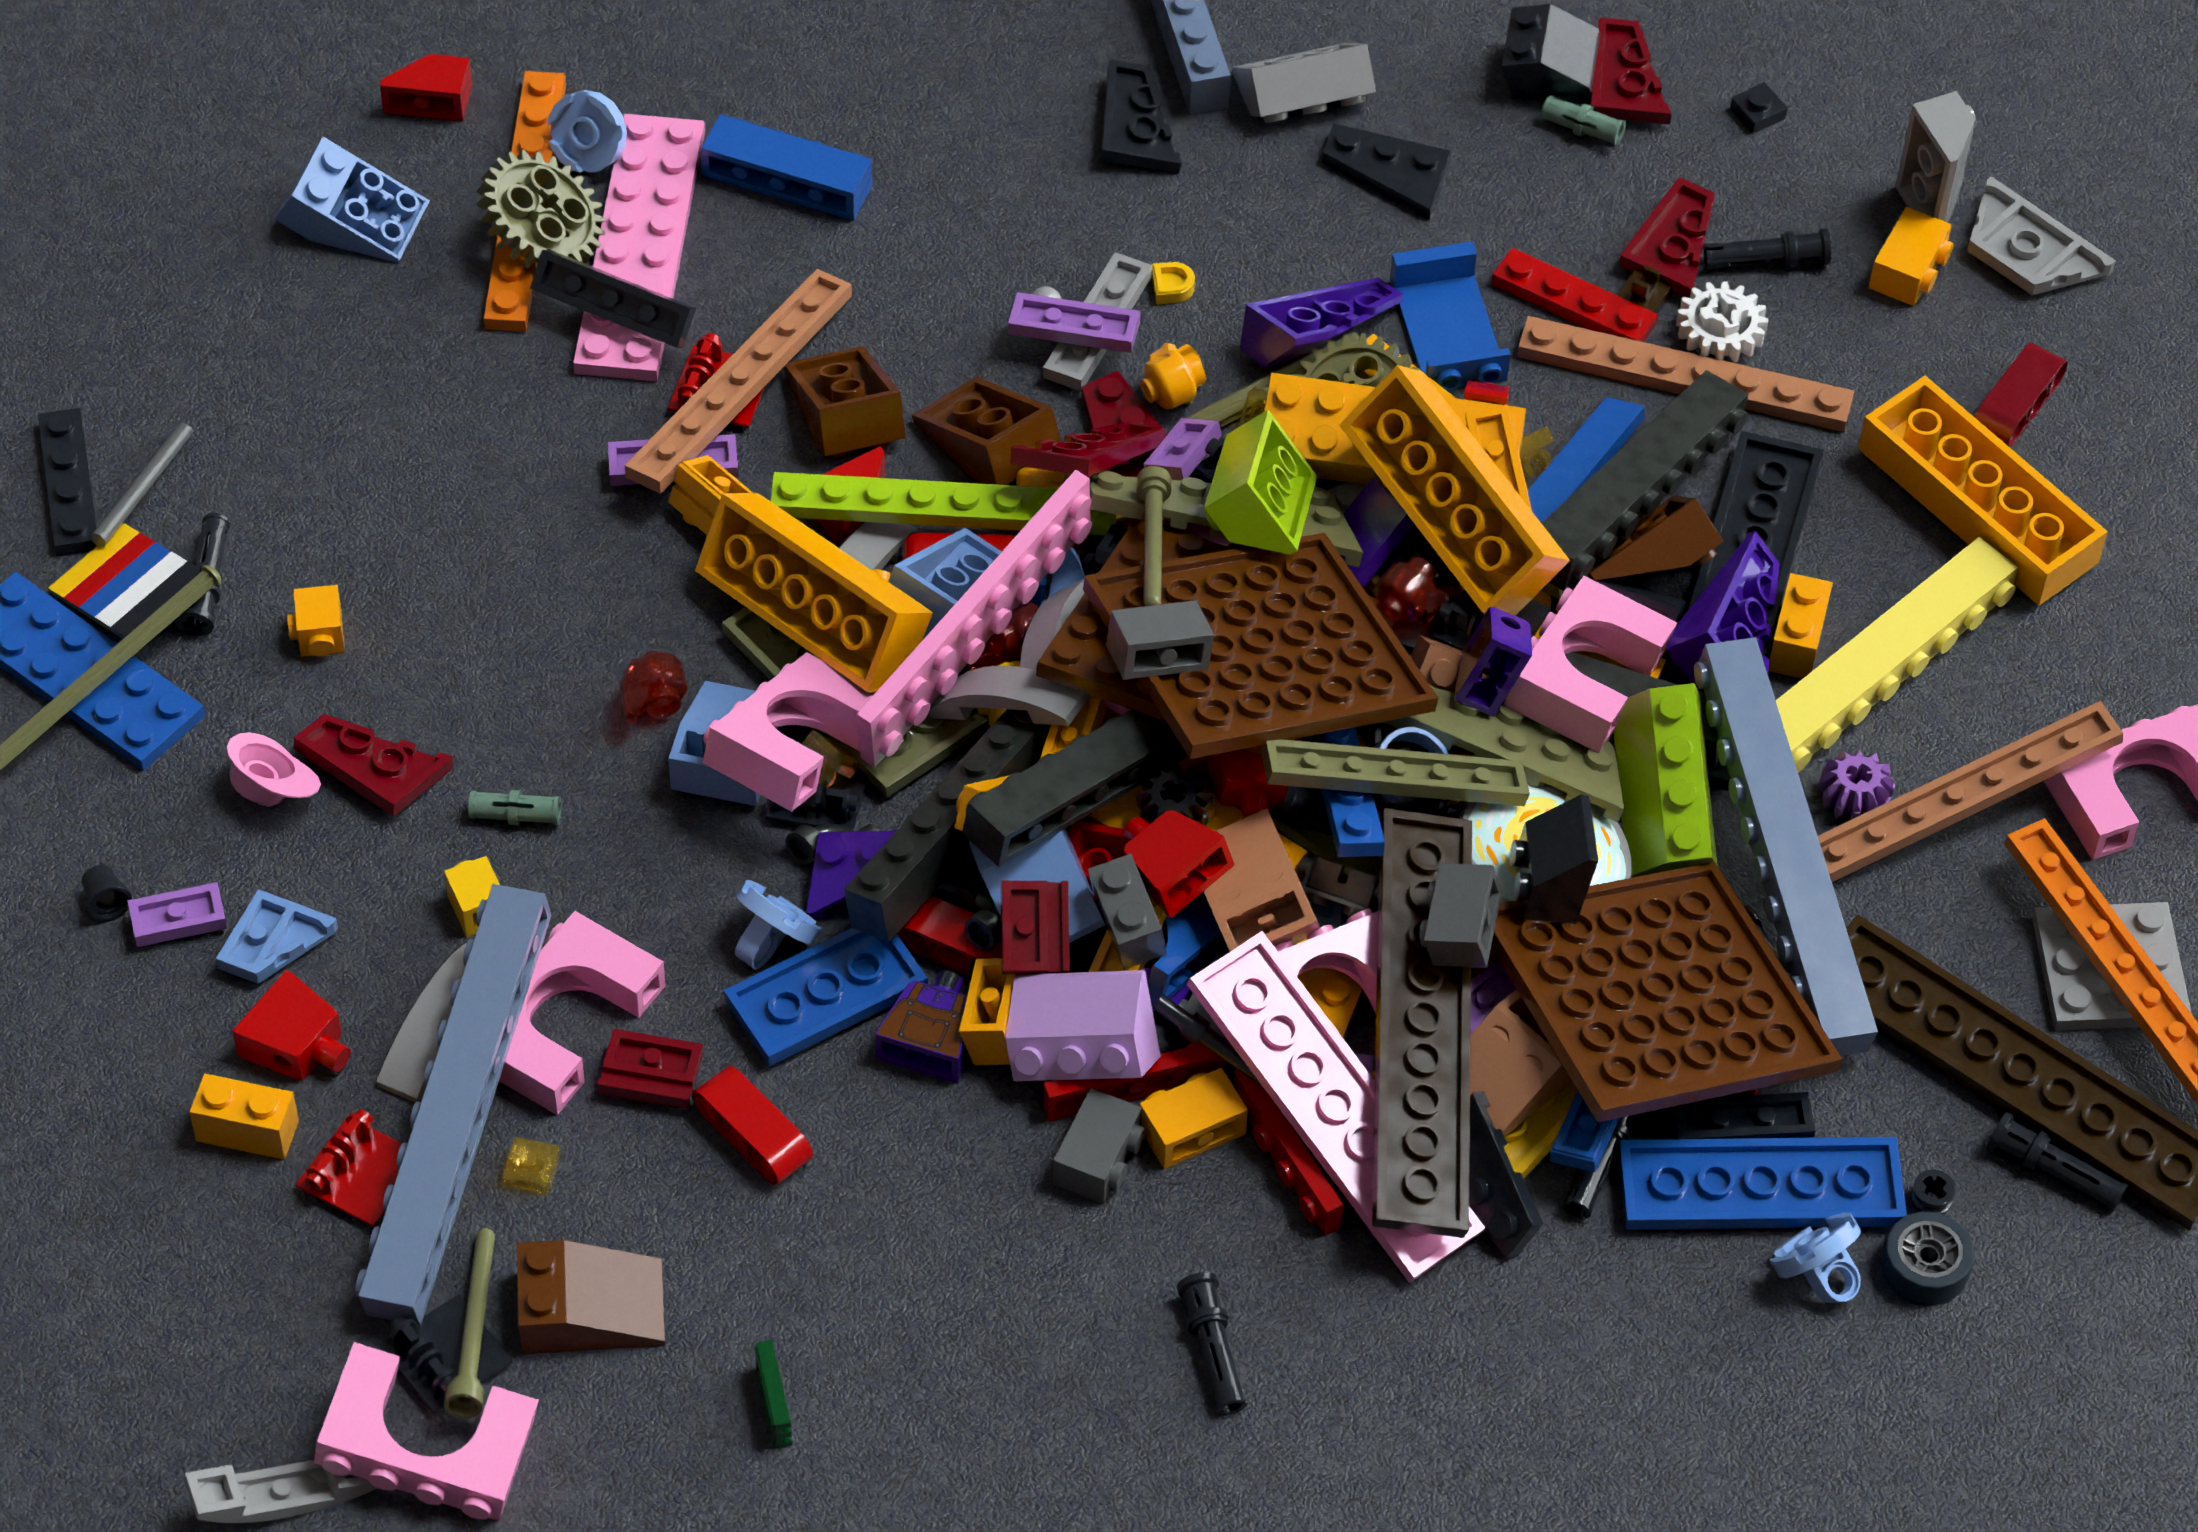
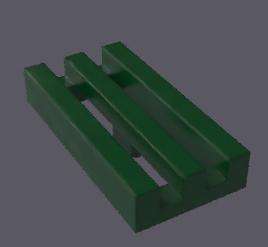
(773, 1394)

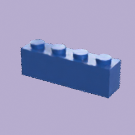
(786, 167)

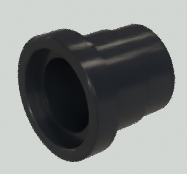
(105, 894)

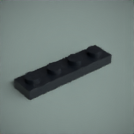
(612, 298)
(68, 481)

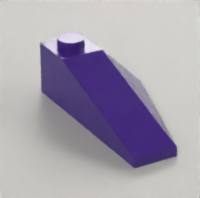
(1297, 323)
(1730, 606)

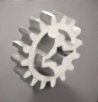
(1722, 321)

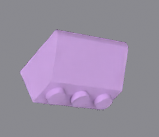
(1081, 1026)

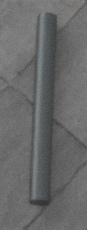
(141, 484)

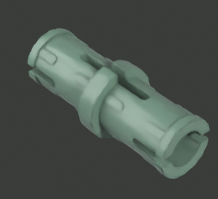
(1583, 120)
(515, 807)

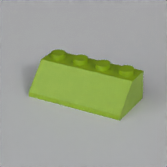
(1261, 487)
(1664, 780)

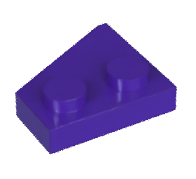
(837, 862)

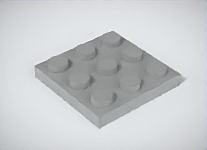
(2074, 986)

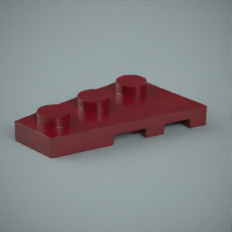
(1624, 76)
(1673, 236)
(1111, 402)
(373, 767)

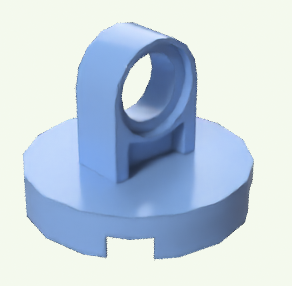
(587, 131)
(771, 923)
(1818, 1253)

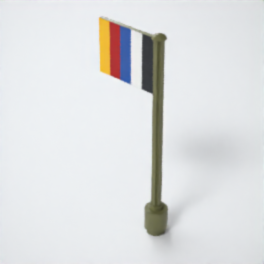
(133, 592)

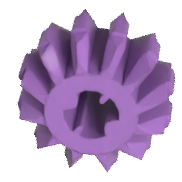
(1855, 784)

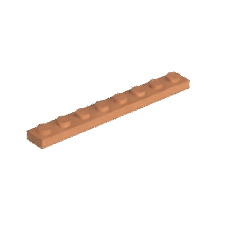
(1676, 370)
(738, 380)
(1969, 789)

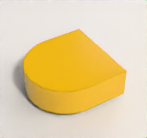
(1172, 282)

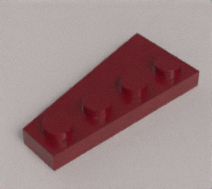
(1090, 451)

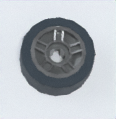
(1944, 1245)

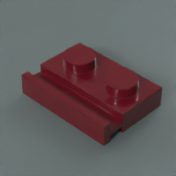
(1034, 927)
(650, 1068)

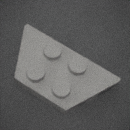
(2031, 245)

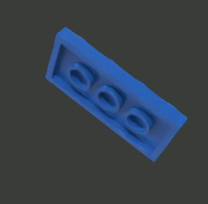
(821, 992)

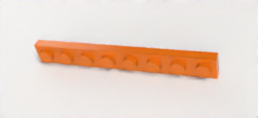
(510, 280)
(2110, 948)

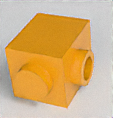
(317, 621)

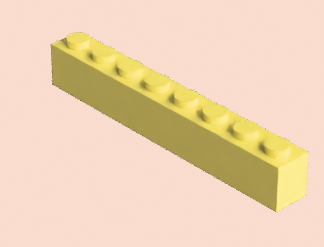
(1894, 648)

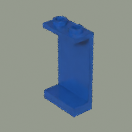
(1447, 316)

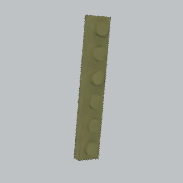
(1394, 772)

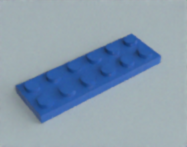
(52, 647)
(1760, 1182)

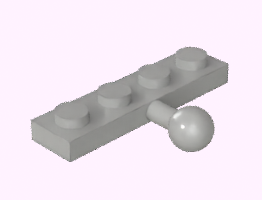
(1117, 286)

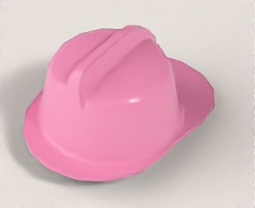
(267, 771)

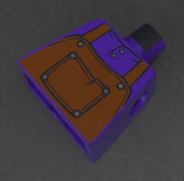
(1504, 648)
(925, 1027)

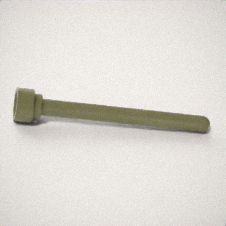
(1153, 489)
(465, 1394)

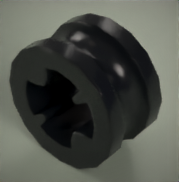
(1933, 1179)

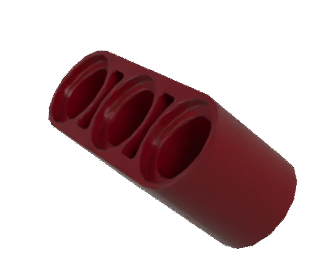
(2021, 392)

